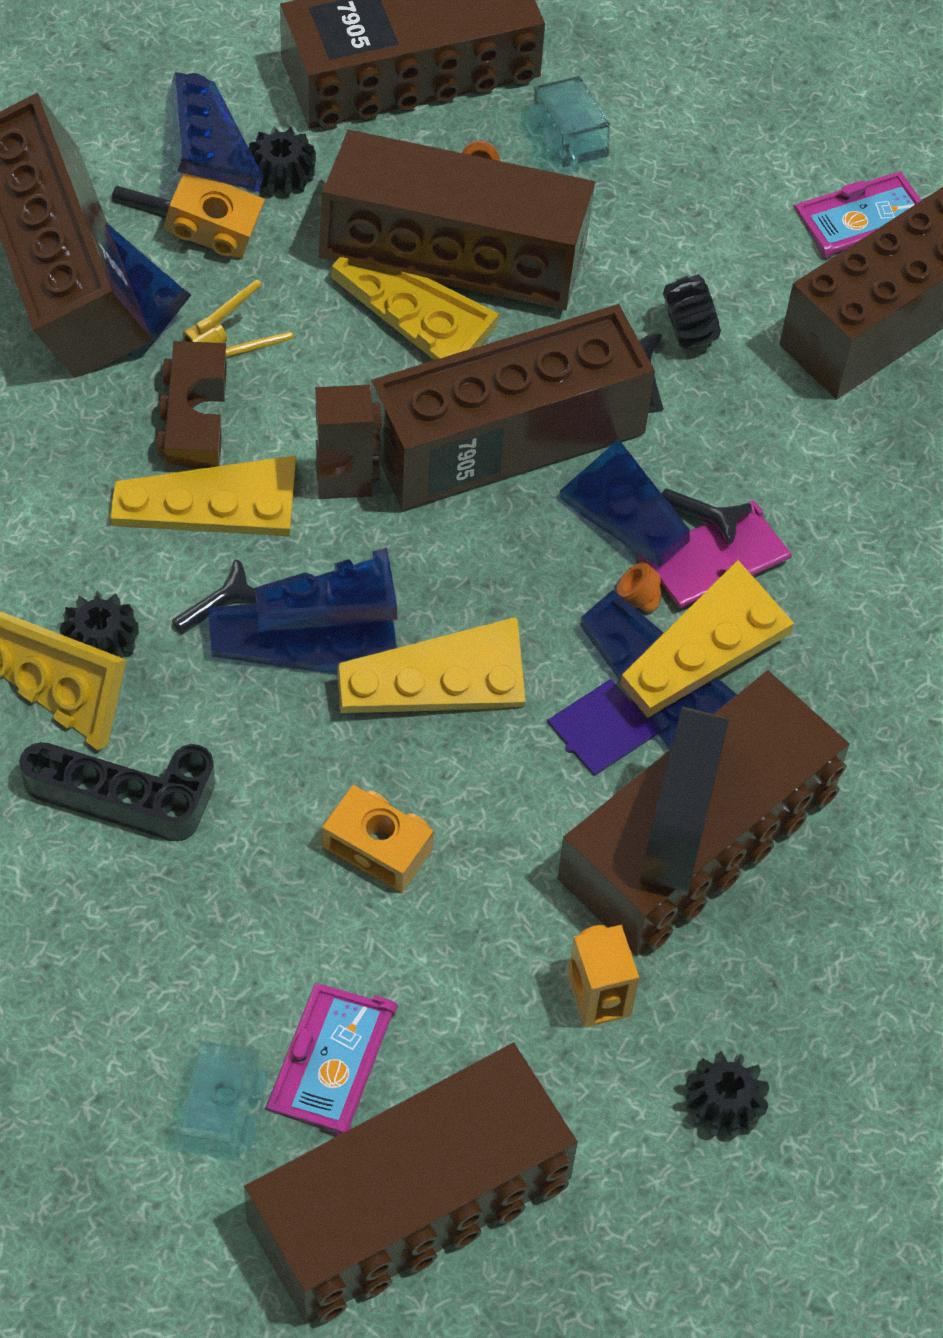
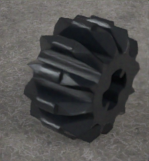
(284, 160)
(691, 312)
(115, 621)
(721, 1111)

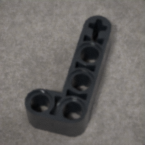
(56, 772)
(684, 800)

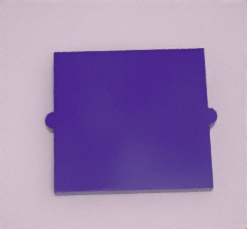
(602, 727)

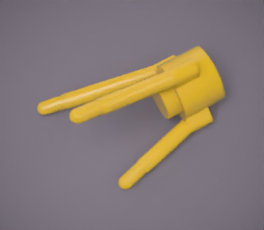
(212, 331)

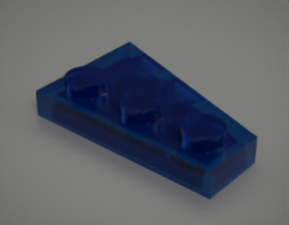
(627, 505)
(338, 597)

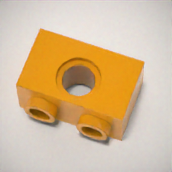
(232, 209)
(388, 860)
(602, 975)

